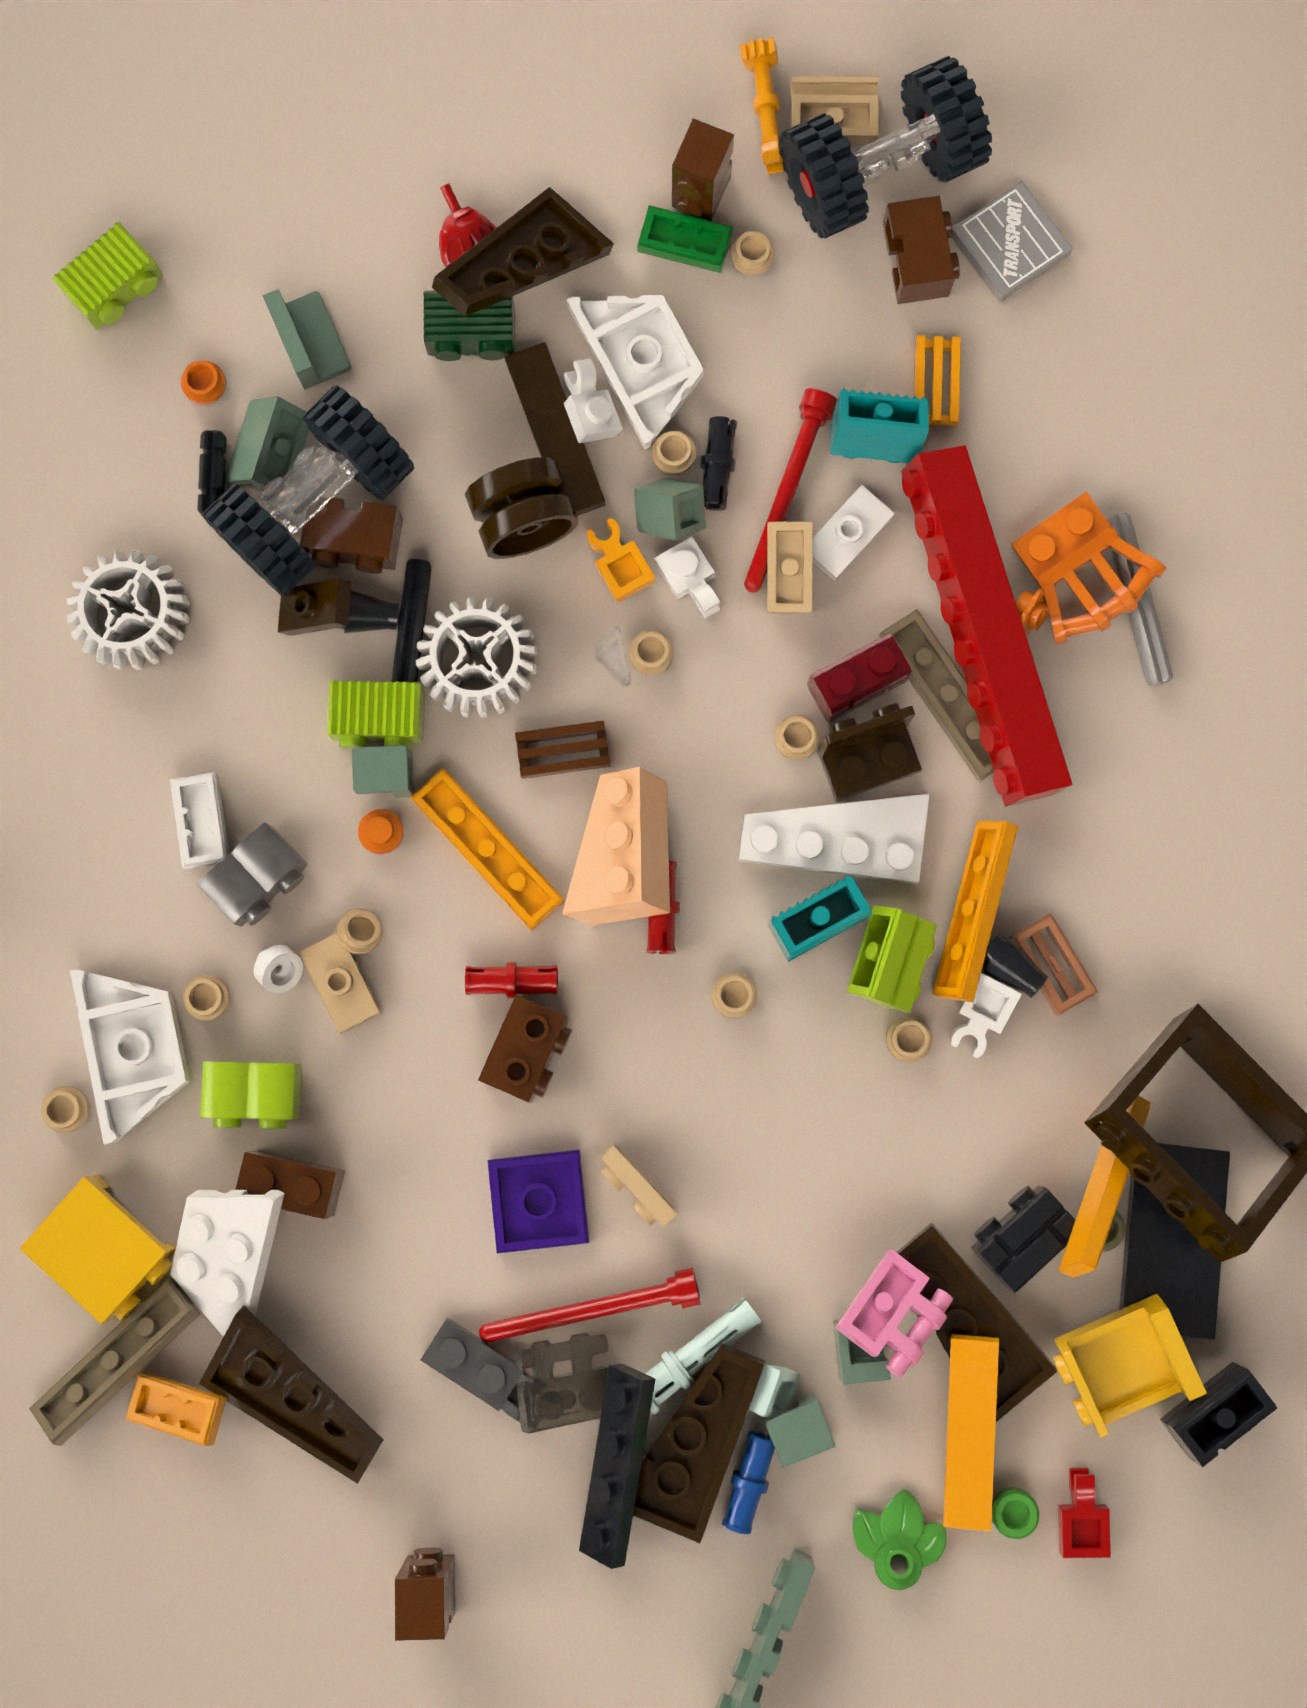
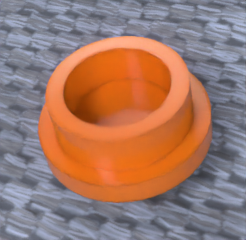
(203, 382)
(380, 831)

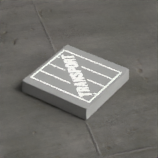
(1011, 241)

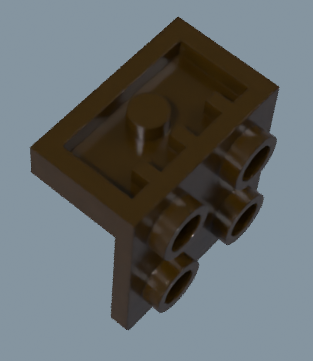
(869, 752)

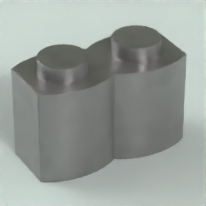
(253, 876)

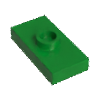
(685, 239)

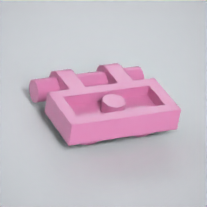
(883, 1303)

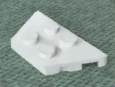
(641, 357)
(129, 1048)
(225, 1250)

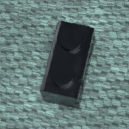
(1024, 1237)
(1222, 1416)

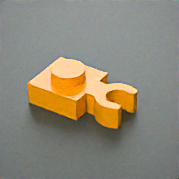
(622, 566)

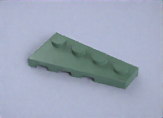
(791, 1582)

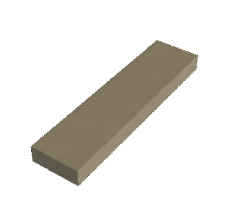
(941, 689)
(114, 1361)

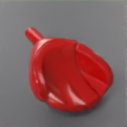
(461, 228)

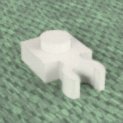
(990, 1009)

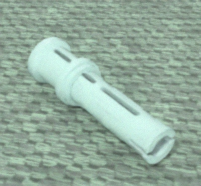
(679, 1367)

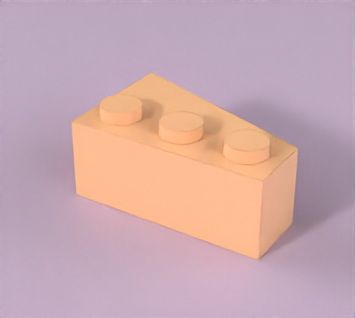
(623, 852)

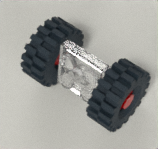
(943, 127)
(351, 448)

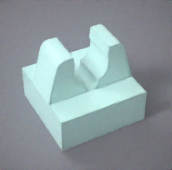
(774, 1391)

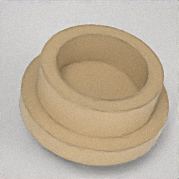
(752, 253)
(673, 453)
(651, 652)
(796, 737)
(359, 931)
(734, 995)
(206, 997)
(909, 1039)
(65, 1109)

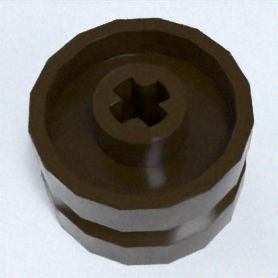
(521, 507)

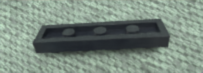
(617, 1465)

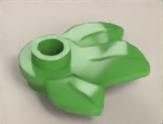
(898, 1533)

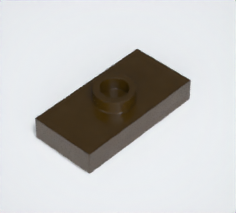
(315, 607)

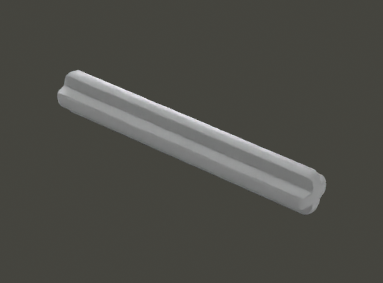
(1144, 618)

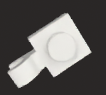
(588, 409)
(688, 573)

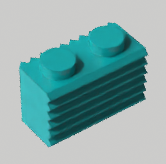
(878, 426)
(819, 918)

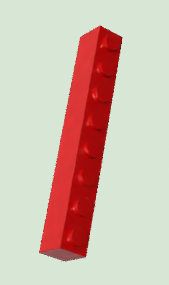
(985, 626)

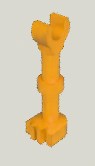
(760, 58)

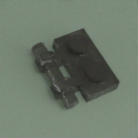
(566, 1397)

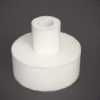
(278, 969)

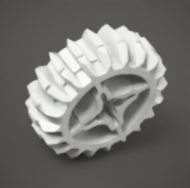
(141, 577)
(453, 629)

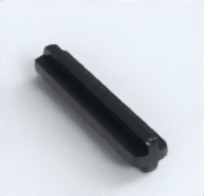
(411, 620)

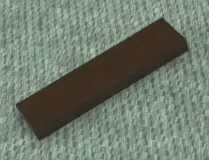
(551, 428)

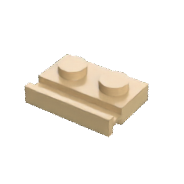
(848, 99)

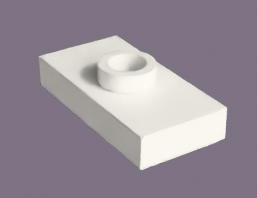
(849, 532)
(199, 820)

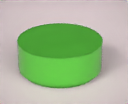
(1014, 1513)

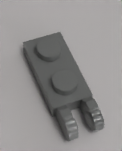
(475, 1367)

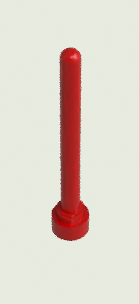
(816, 409)
(678, 1290)

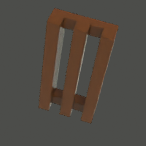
(558, 733)

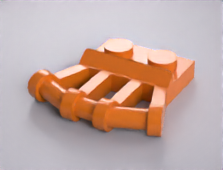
(1068, 543)

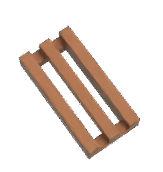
(1070, 958)

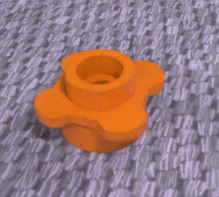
(1032, 610)

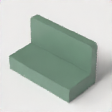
(308, 337)
(267, 442)

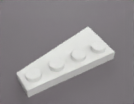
(852, 839)

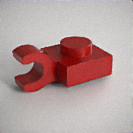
(1083, 1524)

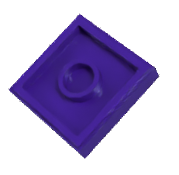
(538, 1201)

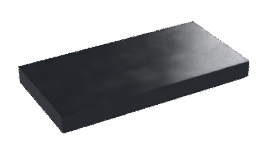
(1166, 1257)

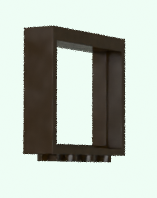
(1249, 1088)

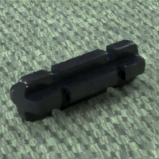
(211, 468)

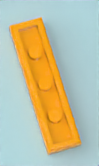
(487, 849)
(975, 910)
(1099, 1205)
(971, 1432)

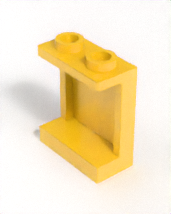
(98, 1251)
(1126, 1363)

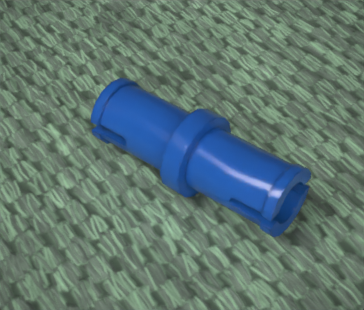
(749, 1483)

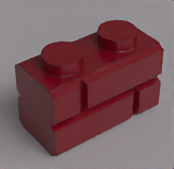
(859, 677)

